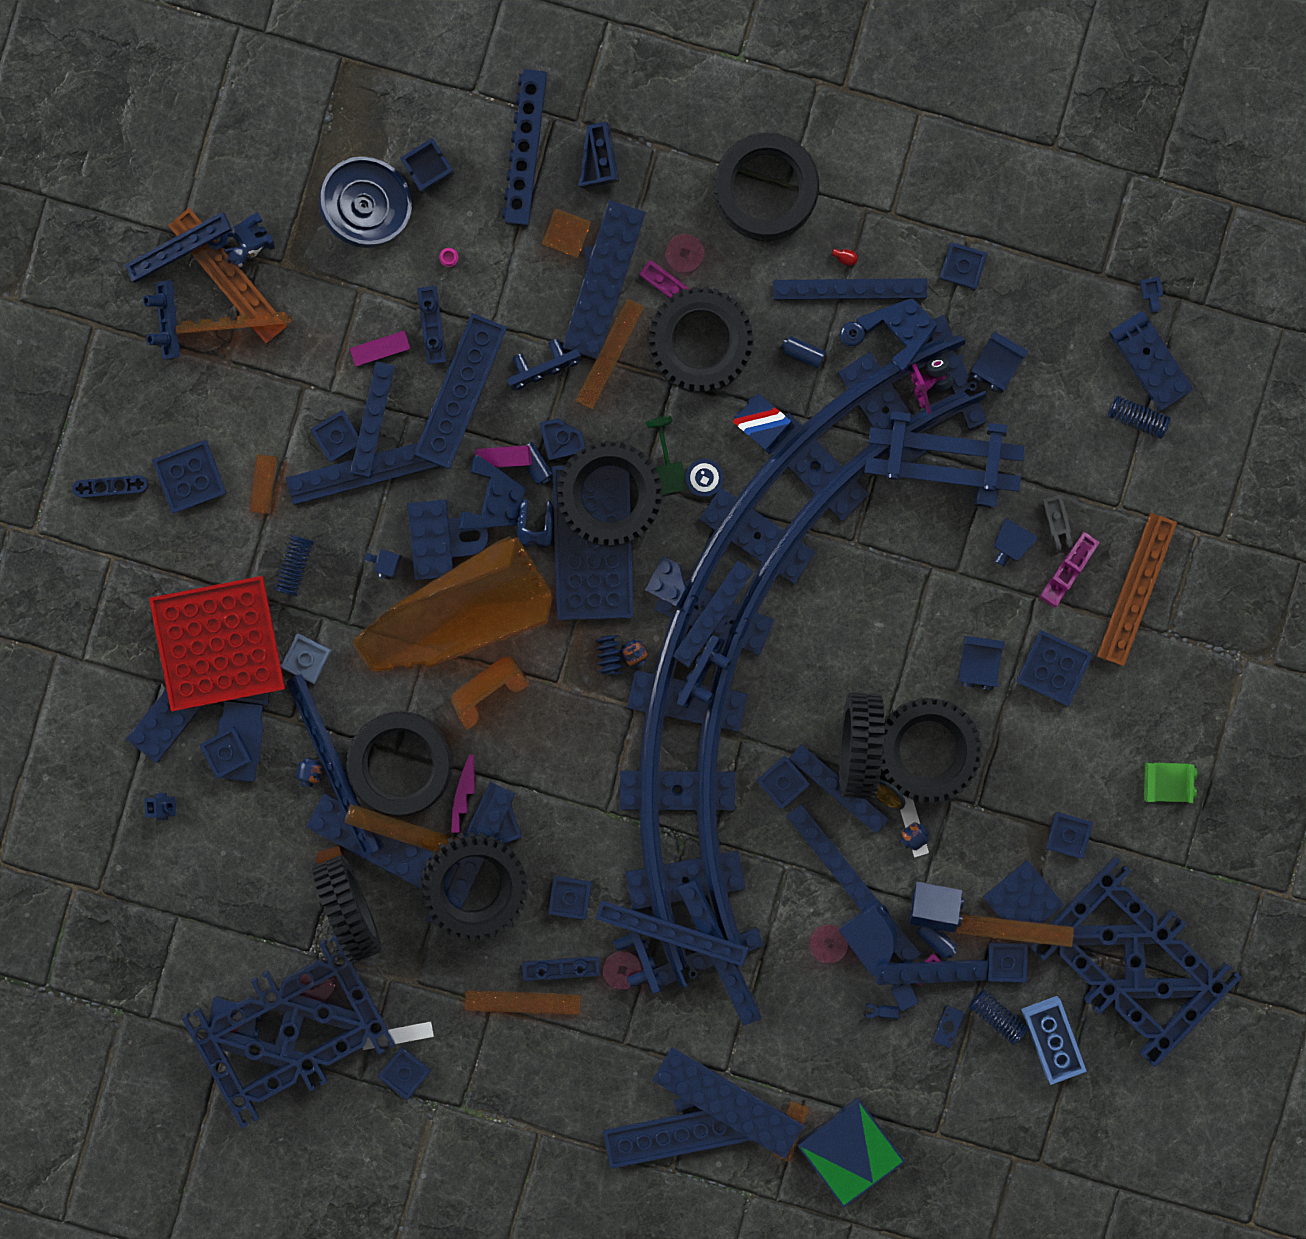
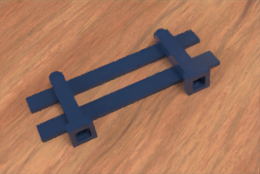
(993, 450)

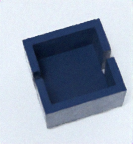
(426, 165)

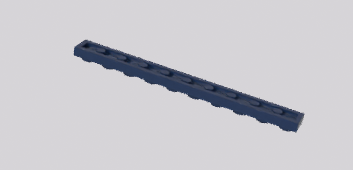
(329, 758)
(845, 874)

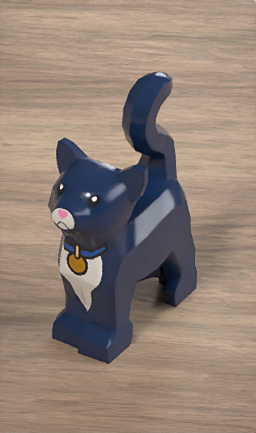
(244, 235)

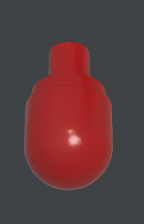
(845, 256)

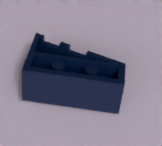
(599, 157)

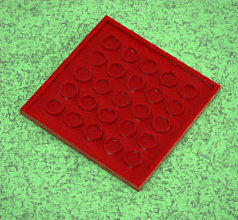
(217, 643)

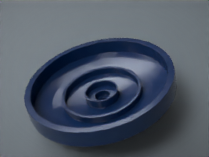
(365, 202)

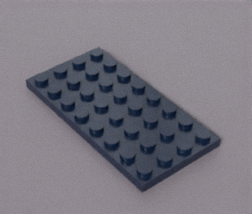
(592, 577)

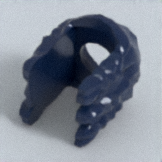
(529, 538)

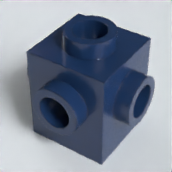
(160, 806)

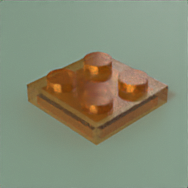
(566, 233)

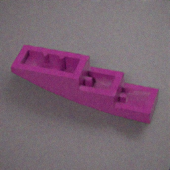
(1069, 569)
(465, 786)

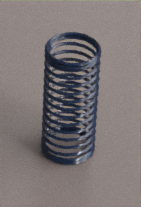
(1162, 428)
(289, 590)
(1014, 1037)

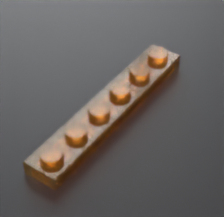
(242, 321)
(610, 353)
(395, 828)
(1016, 930)
(522, 1002)

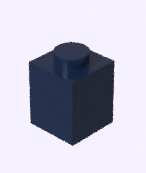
(904, 996)

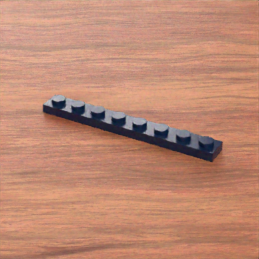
(850, 289)
(672, 933)
(728, 972)

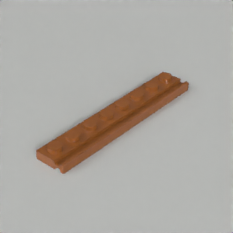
(230, 279)
(1137, 589)

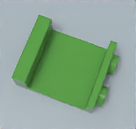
(1170, 782)

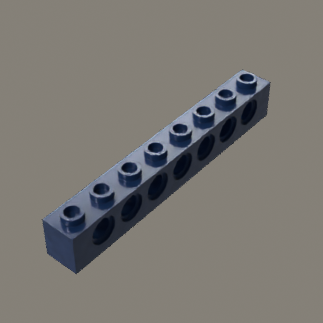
(538, 80)

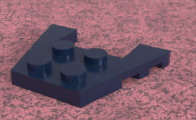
(907, 323)
(501, 499)

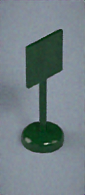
(671, 475)

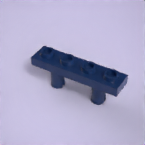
(167, 319)
(431, 325)
(551, 367)
(696, 677)
(561, 968)
(647, 975)

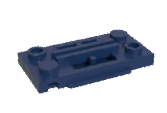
(249, 726)

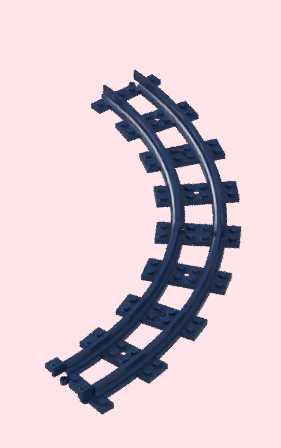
(780, 554)

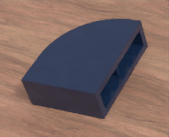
(871, 936)

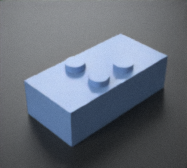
(1053, 1040)

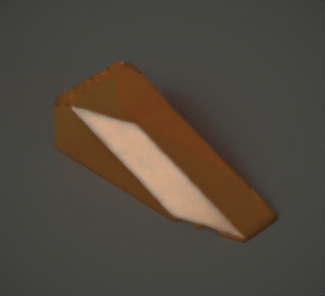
(460, 611)

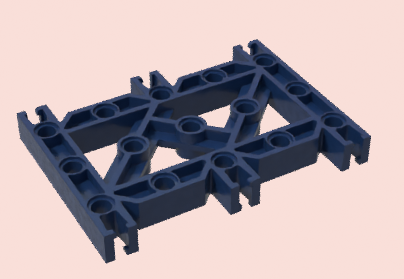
(1135, 985)
(283, 1052)

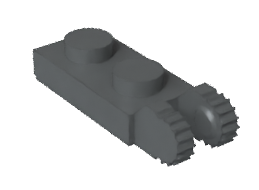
(1057, 520)

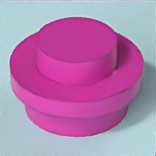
(448, 257)

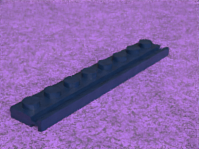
(338, 479)
(487, 821)

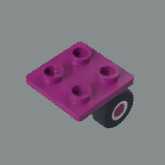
(937, 379)

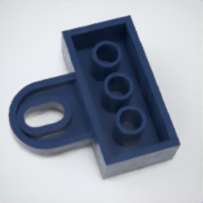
(437, 539)

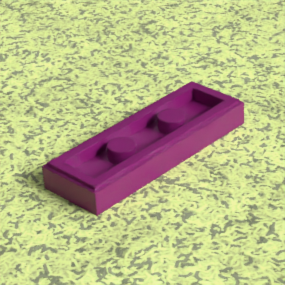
(661, 279)
(380, 348)
(506, 455)

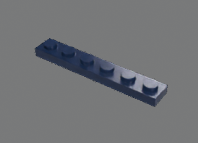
(178, 247)
(372, 419)
(713, 613)
(830, 782)
(931, 972)

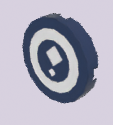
(704, 477)

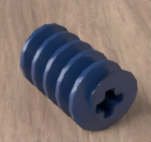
(608, 655)

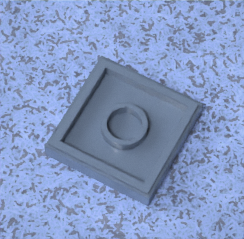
(305, 658)

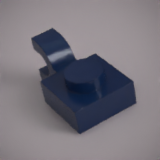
(1151, 290)

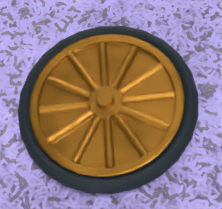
(890, 796)

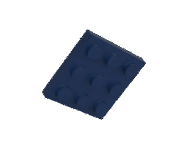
(189, 476)
(1054, 668)
(1023, 896)

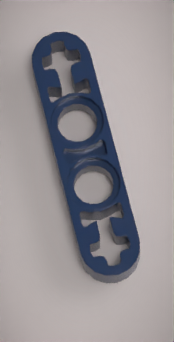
(110, 486)

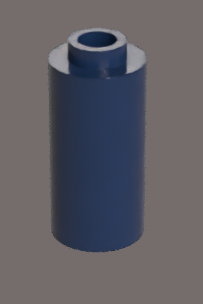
(802, 351)
(538, 469)
(938, 941)

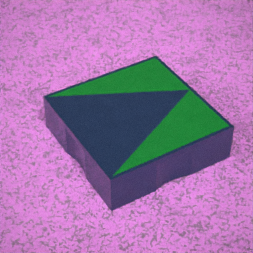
(850, 1152)

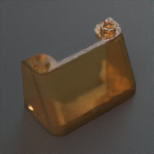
(501, 672)

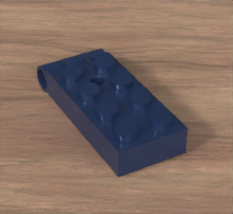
(1156, 370)

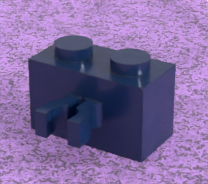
(386, 563)

